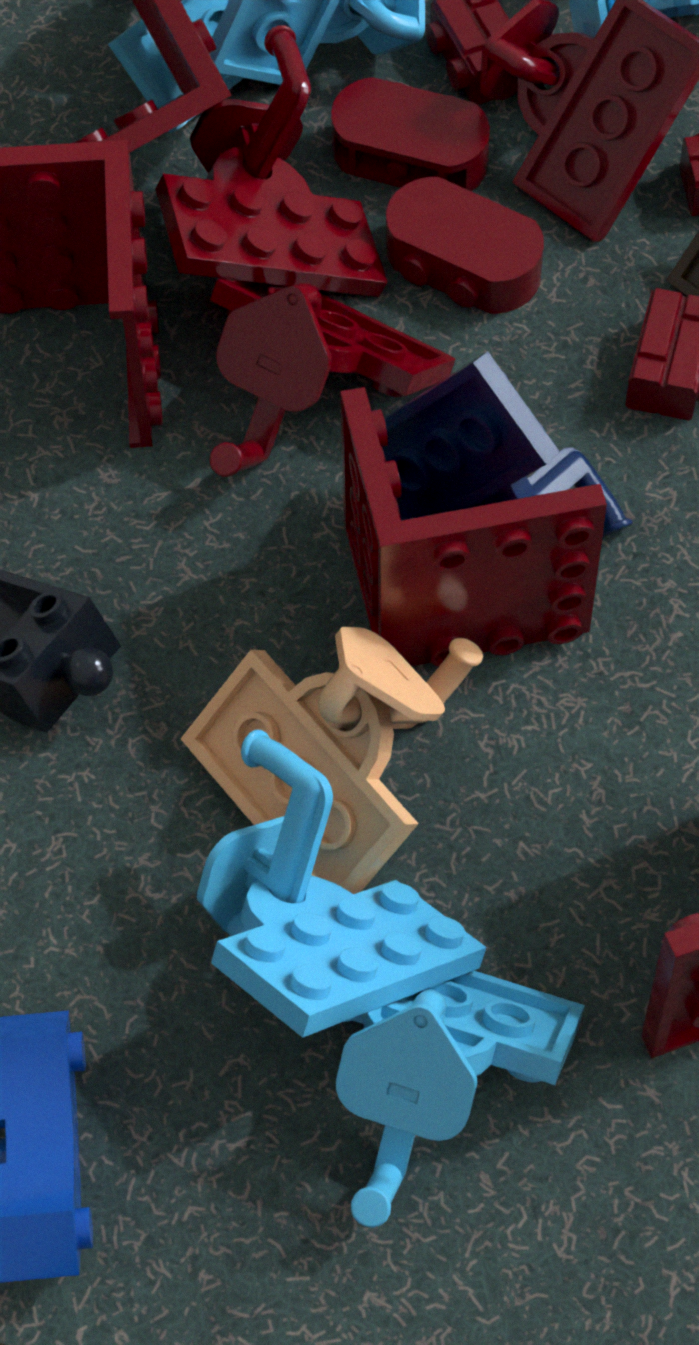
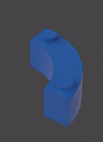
(40, 1154)

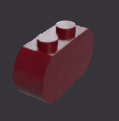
(408, 134)
(464, 245)

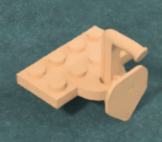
(315, 720)

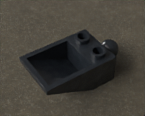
(49, 650)

